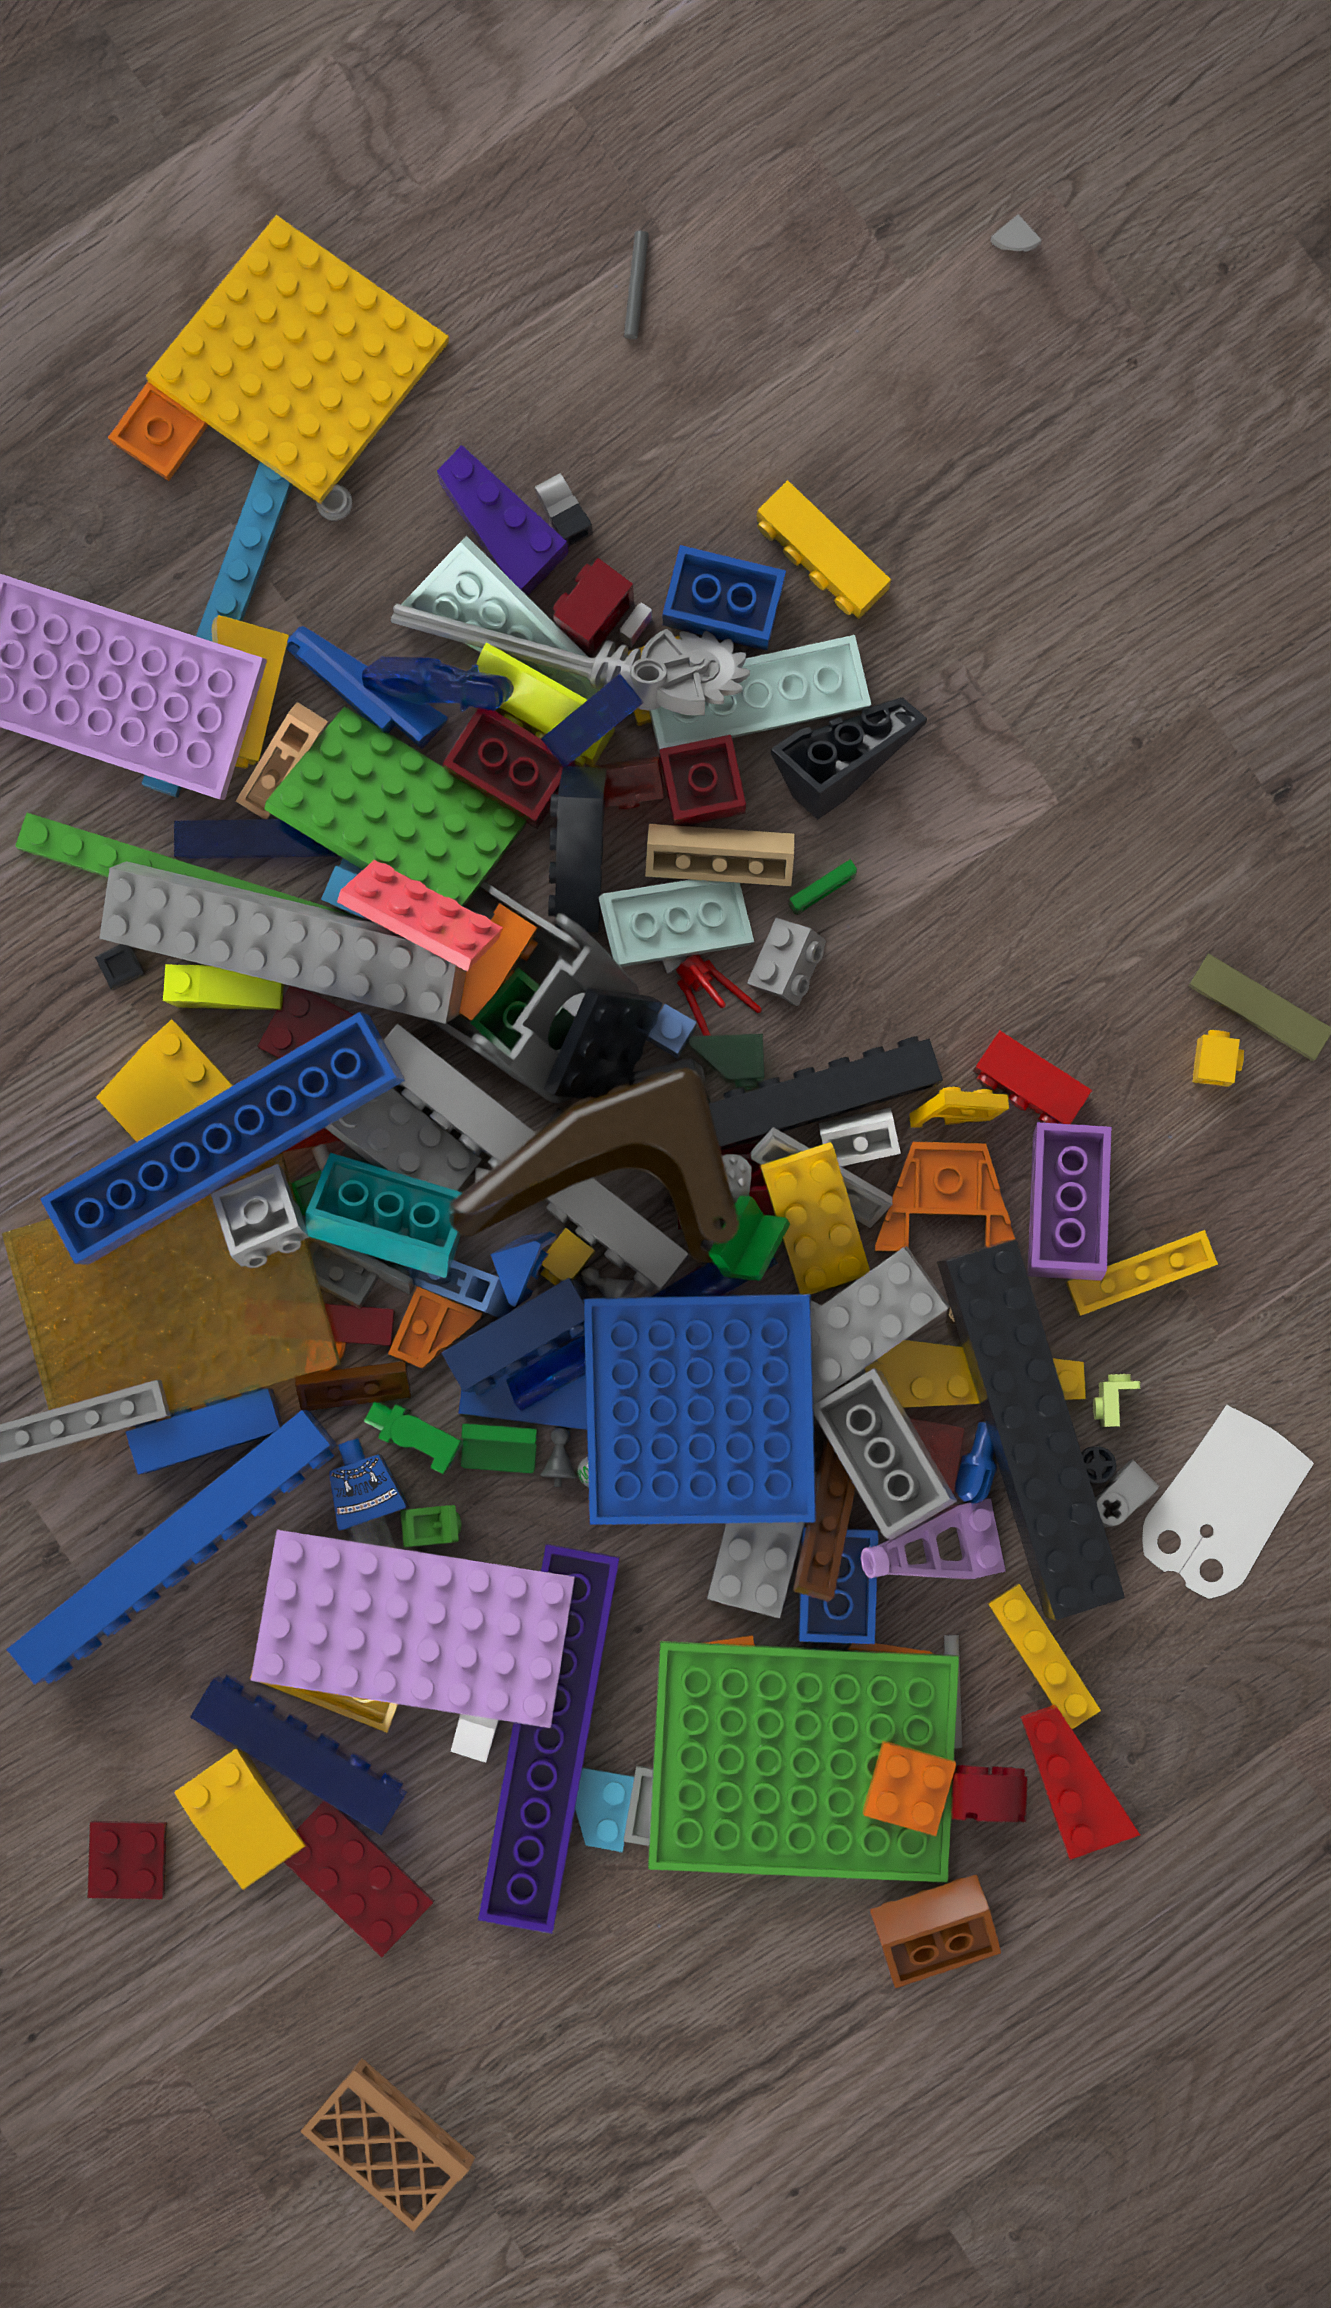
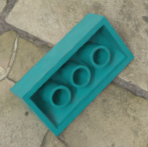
(384, 1215)

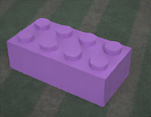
(1069, 1201)

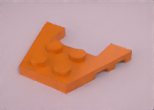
(945, 1181)

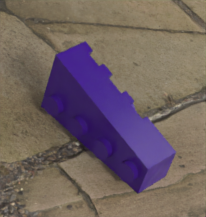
(502, 523)

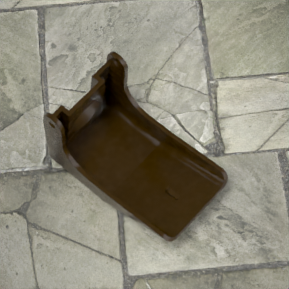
(647, 1127)

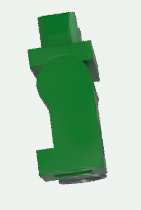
(413, 1432)

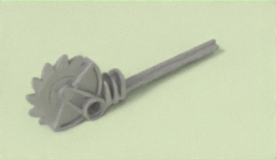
(667, 674)

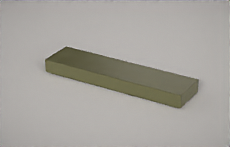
(1260, 1007)

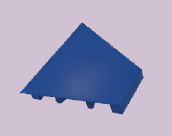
(520, 1261)

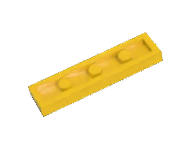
(1143, 1273)
(1043, 1656)

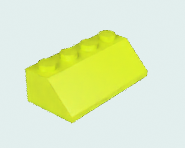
(536, 700)

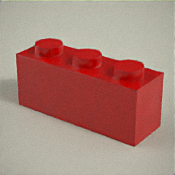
(1030, 1081)

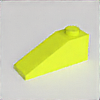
(219, 988)

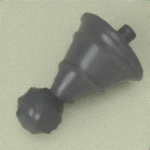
(559, 1463)

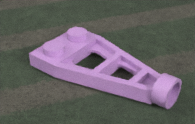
(976, 1537)

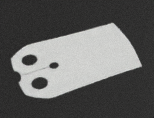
(1237, 1485)

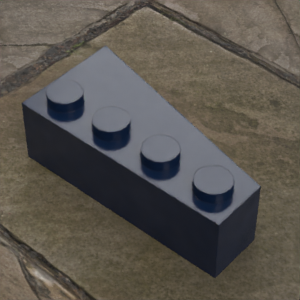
(519, 1337)

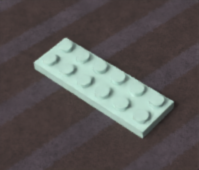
(779, 692)

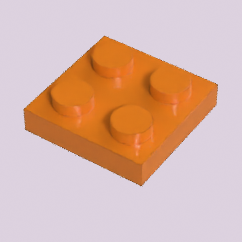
(157, 431)
(909, 1788)

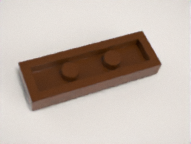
(353, 1386)

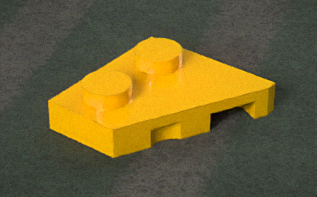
(960, 1107)

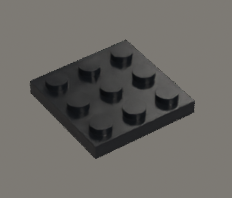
(603, 1043)

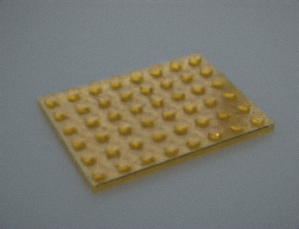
(169, 1312)

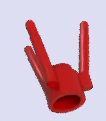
(697, 975)

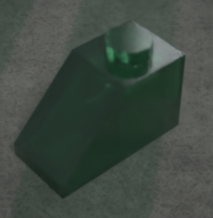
(733, 1057)

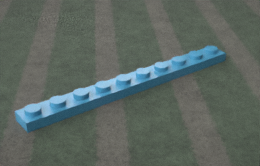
(241, 565)

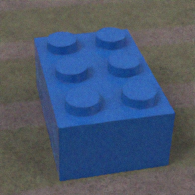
(723, 597)
(852, 1611)

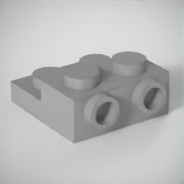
(259, 1217)

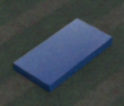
(562, 1408)

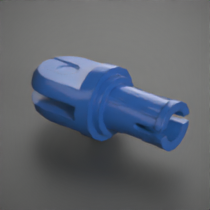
(977, 1468)

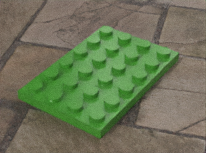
(395, 806)

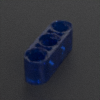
(592, 720)

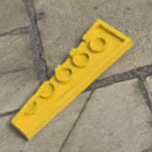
(940, 1375)

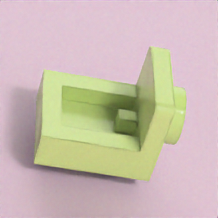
(1107, 1404)

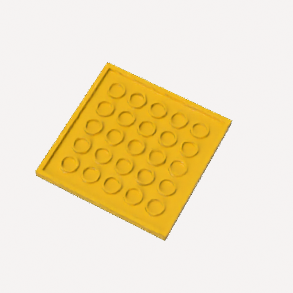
(297, 359)

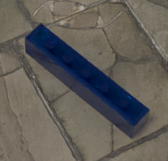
(299, 1754)

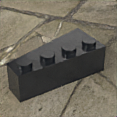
(578, 846)

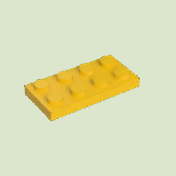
(822, 1229)

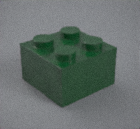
(506, 1006)

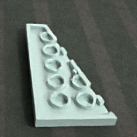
(480, 594)

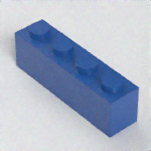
(204, 1431)

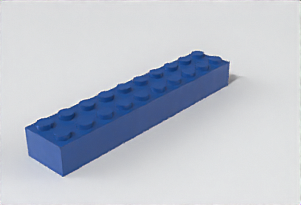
(222, 1139)
(170, 1548)

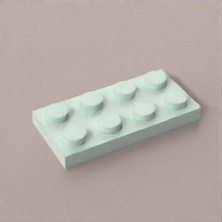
(675, 920)

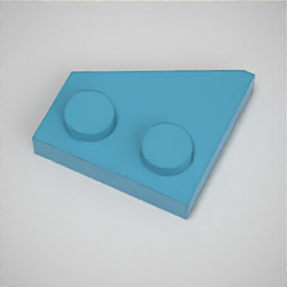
(603, 1807)

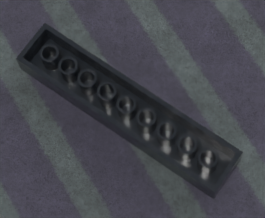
(1031, 1429)

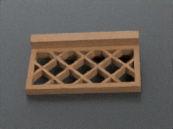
(414, 2128)

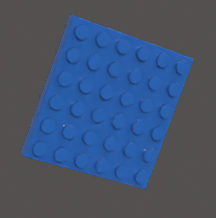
(700, 1409)

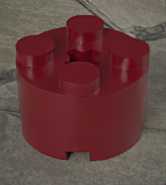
(989, 1796)

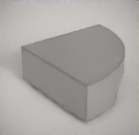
(1016, 236)

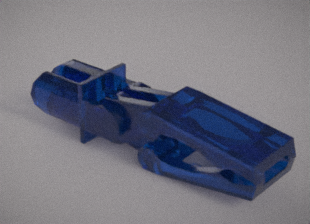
(431, 681)

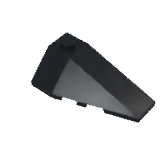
(835, 760)

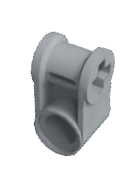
(1127, 1492)

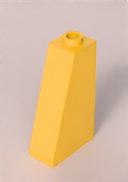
(265, 644)

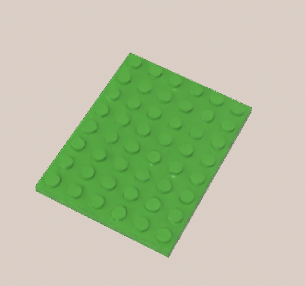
(776, 1752)

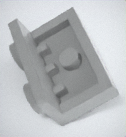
(787, 961)

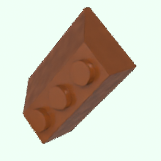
(935, 1930)

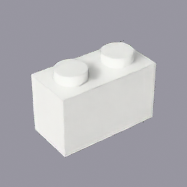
(861, 1136)

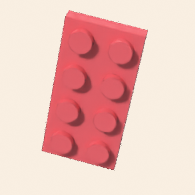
(420, 914)

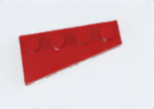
(1078, 1794)

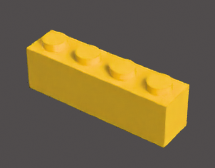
(822, 550)

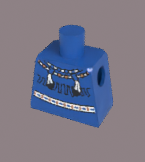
(363, 1487)

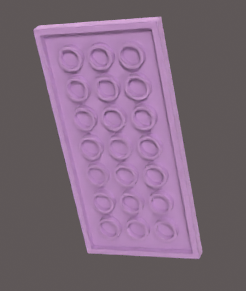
(123, 688)
(413, 1628)

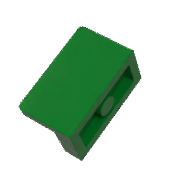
(753, 1244)
(499, 1448)

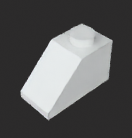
(474, 1736)

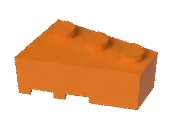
(498, 962)

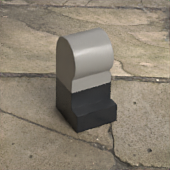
(563, 510)

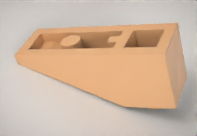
(285, 750)

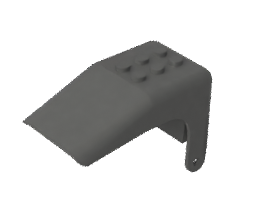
(564, 968)

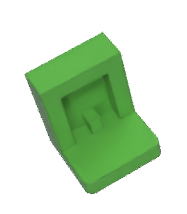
(430, 1525)

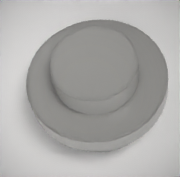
(336, 504)

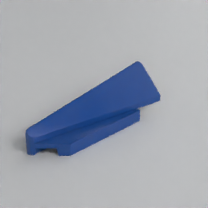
(344, 677)

